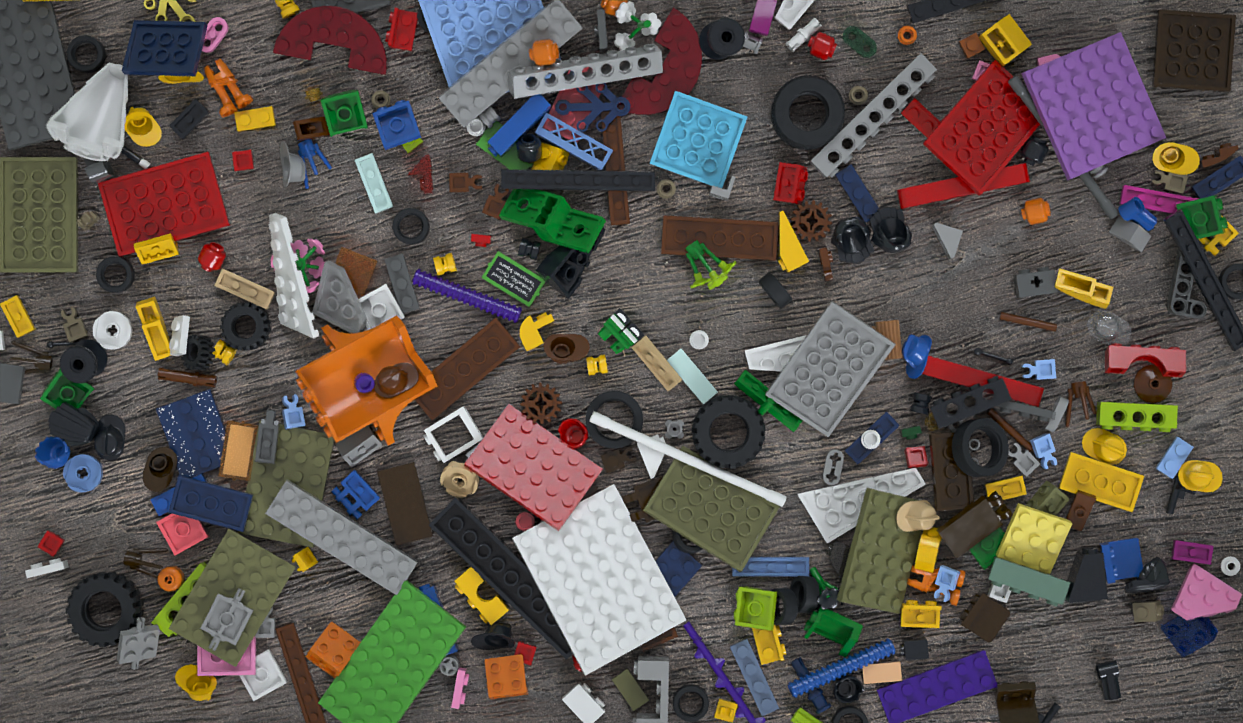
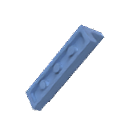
(571, 149)

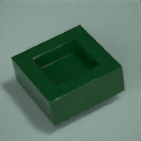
(910, 432)

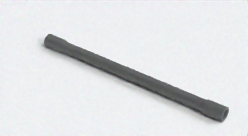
(1105, 203)

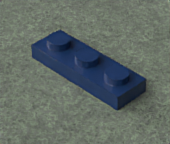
(1219, 179)
(857, 192)
(884, 426)

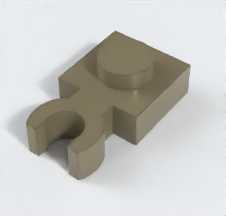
(1173, 182)
(88, 220)
(75, 327)

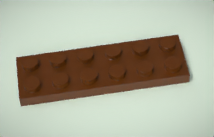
(721, 236)
(467, 367)

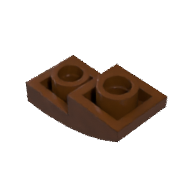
(1221, 154)

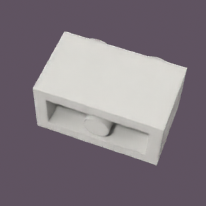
(583, 703)

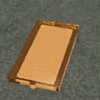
(238, 450)

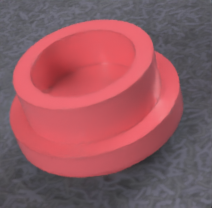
(525, 521)

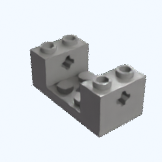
(654, 669)

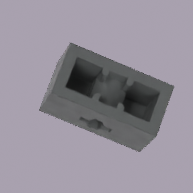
(1046, 282)

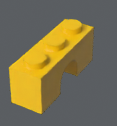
(490, 609)

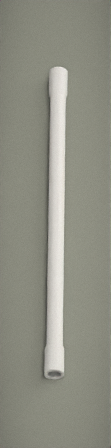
(769, 495)

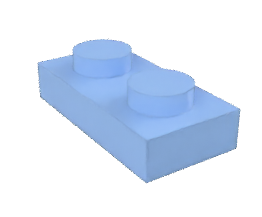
(1174, 457)

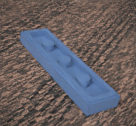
(775, 567)

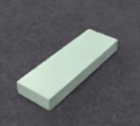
(373, 183)
(692, 376)

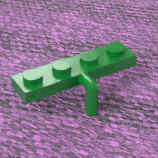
(756, 391)

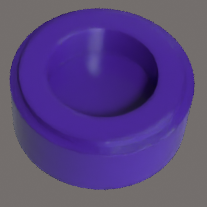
(364, 382)

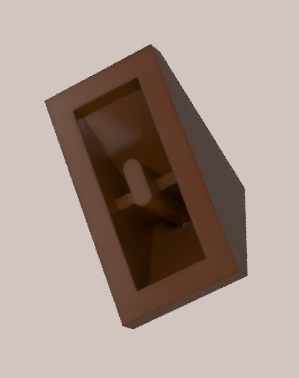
(311, 128)

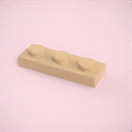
(245, 289)
(657, 363)

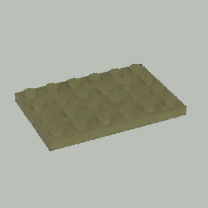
(38, 214)
(301, 458)
(711, 512)
(879, 555)
(233, 566)

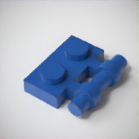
(361, 492)

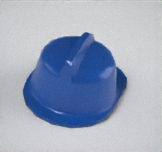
(915, 353)

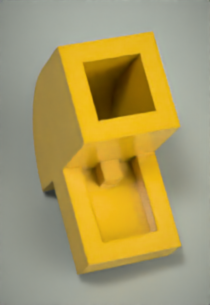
(529, 330)
(928, 550)

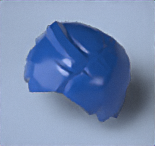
(53, 452)

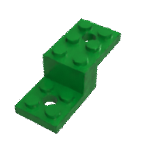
(552, 218)

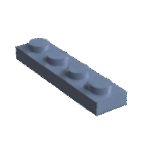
(754, 677)

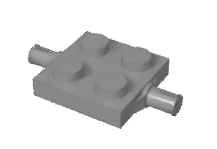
(226, 619)
(138, 643)

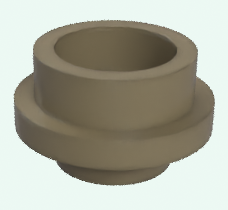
(860, 89)
(378, 94)
(666, 182)

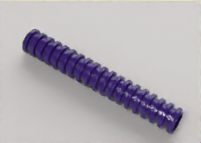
(466, 295)

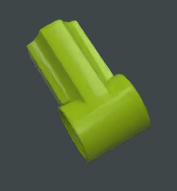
(803, 716)

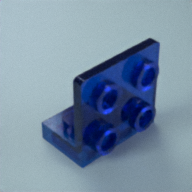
(1189, 634)

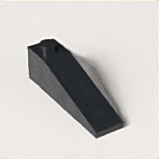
(565, 266)

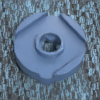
(73, 478)

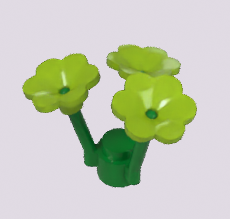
(697, 250)

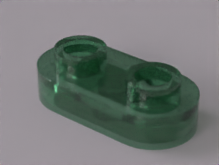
(861, 39)

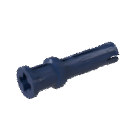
(816, 695)

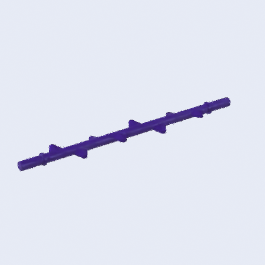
(722, 680)

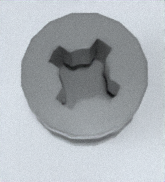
(489, 116)
(447, 665)

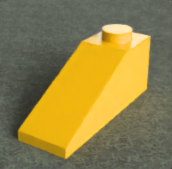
(790, 249)

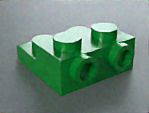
(1204, 216)

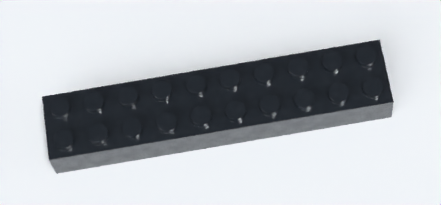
(499, 568)

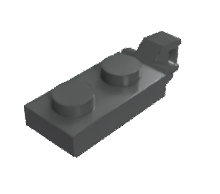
(267, 438)

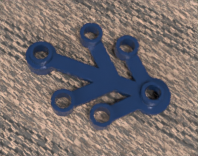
(596, 107)

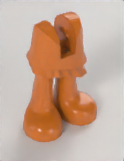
(223, 78)
(928, 584)

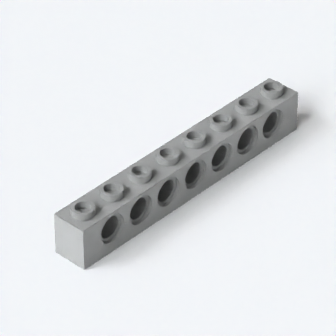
(919, 65)
(594, 75)

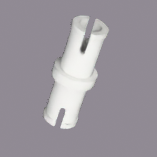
(803, 34)

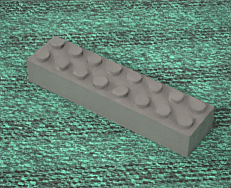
(489, 77)
(341, 537)

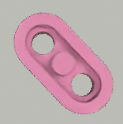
(214, 35)

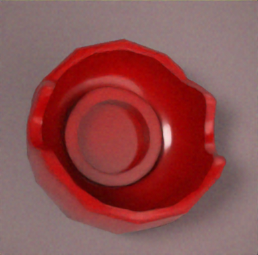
(573, 433)

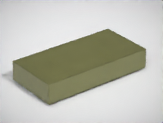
(630, 689)

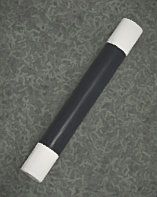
(136, 158)

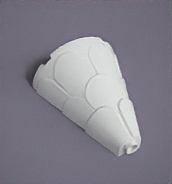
(94, 117)

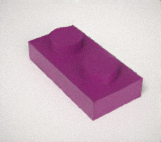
(1192, 552)

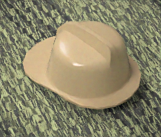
(916, 516)

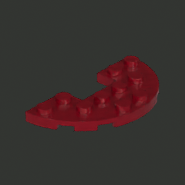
(334, 27)
(679, 68)

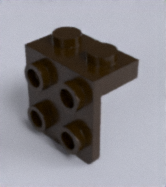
(984, 616)
(1016, 702)

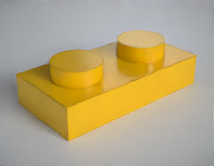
(255, 119)
(17, 316)
(1007, 488)

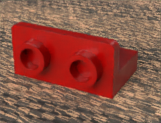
(402, 29)
(790, 183)

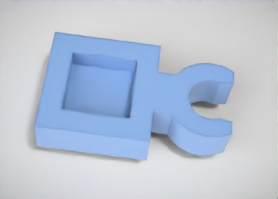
(1043, 369)
(293, 415)
(1043, 448)
(947, 580)

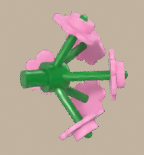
(315, 266)

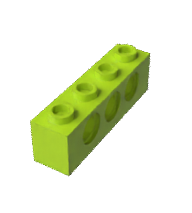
(1167, 415)
(164, 617)

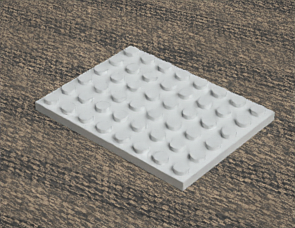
(600, 580)

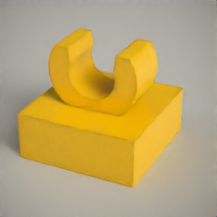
(304, 559)
(725, 710)

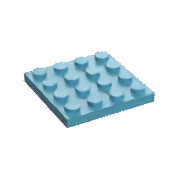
(698, 140)

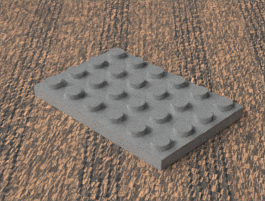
(830, 368)

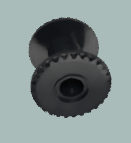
(721, 38)
(83, 361)

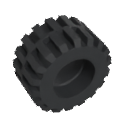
(229, 326)

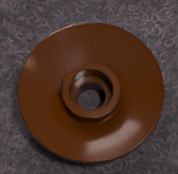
(1143, 385)

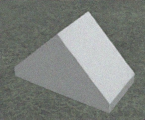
(1130, 233)
(948, 238)

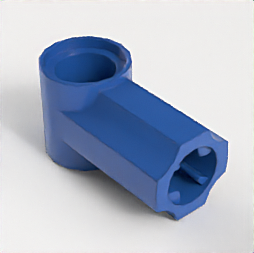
(1135, 211)

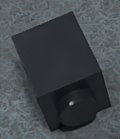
(914, 648)

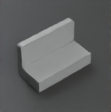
(722, 193)
(358, 445)

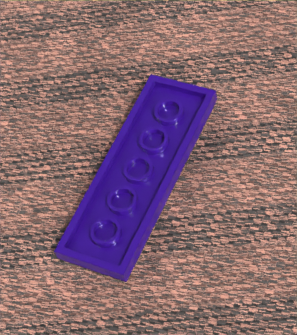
(937, 687)

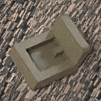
(1148, 611)

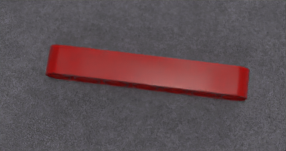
(956, 187)
(969, 376)

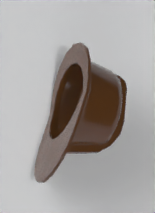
(566, 347)
(395, 379)

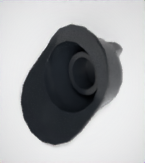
(110, 437)
(495, 637)

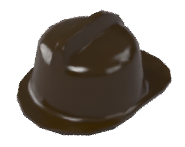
(159, 469)

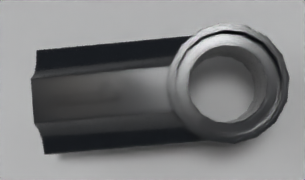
(1108, 674)

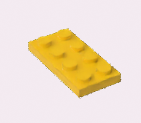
(1106, 482)

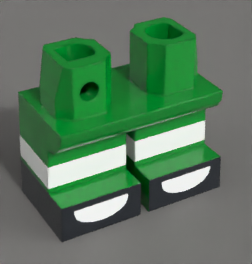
(615, 325)

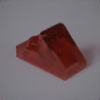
(424, 169)

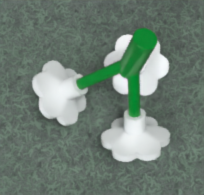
(648, 25)

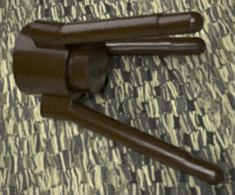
(42, 362)
(134, 560)

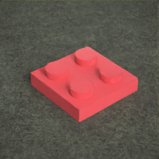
(181, 532)

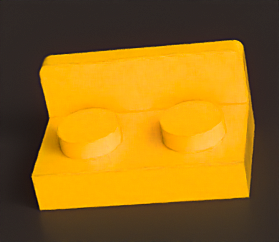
(156, 249)
(769, 645)

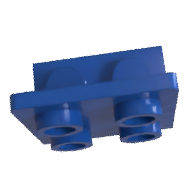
(1122, 559)

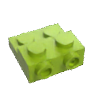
(755, 608)

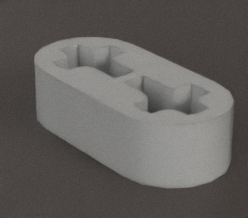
(1059, 407)
(828, 465)

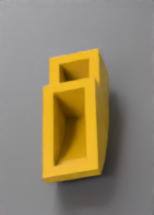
(1083, 288)
(154, 327)

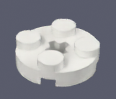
(121, 323)

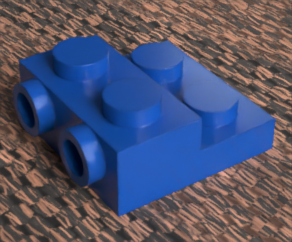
(396, 124)

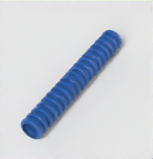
(842, 667)

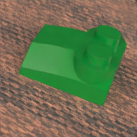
(344, 112)
(62, 390)

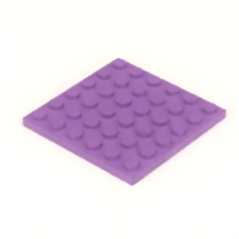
(1093, 105)

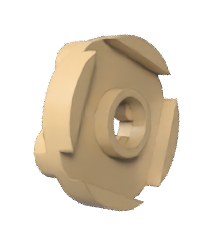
(460, 489)

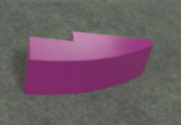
(762, 17)

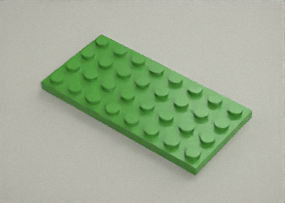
(393, 660)

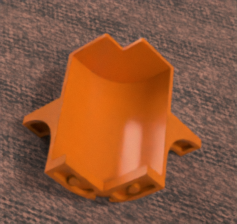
(330, 380)

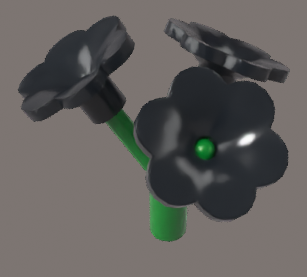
(827, 597)

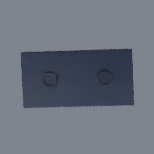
(211, 503)

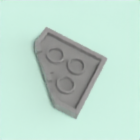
(338, 301)

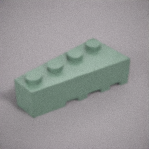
(1029, 581)

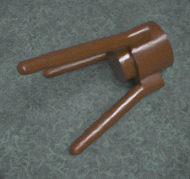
(1080, 390)

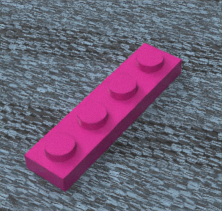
(1154, 199)

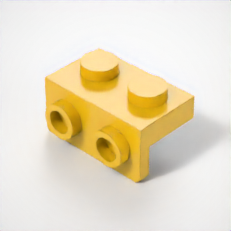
(551, 158)
(920, 615)

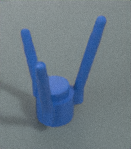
(307, 150)

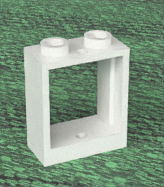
(470, 424)

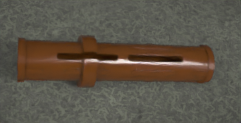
(187, 377)

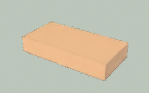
(882, 672)

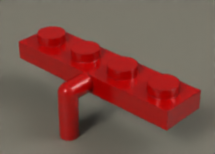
(920, 117)

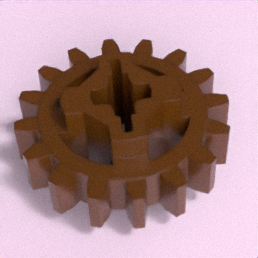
(819, 221)
(532, 403)

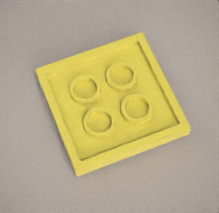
(1034, 538)

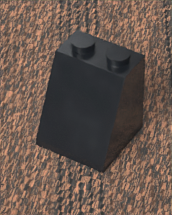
(1087, 577)

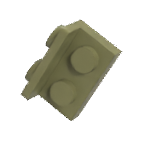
(1048, 499)

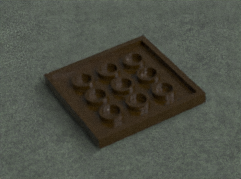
(1194, 50)

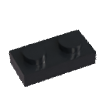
(189, 119)

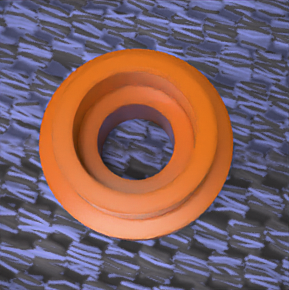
(913, 35)

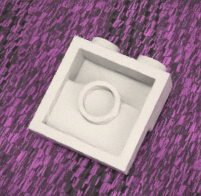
(380, 307)

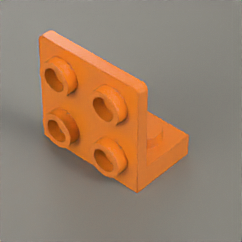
(333, 650)
(506, 677)

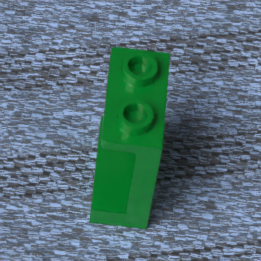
(834, 627)

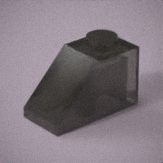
(838, 556)

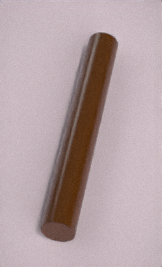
(1028, 321)
(1009, 429)

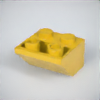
(1005, 40)

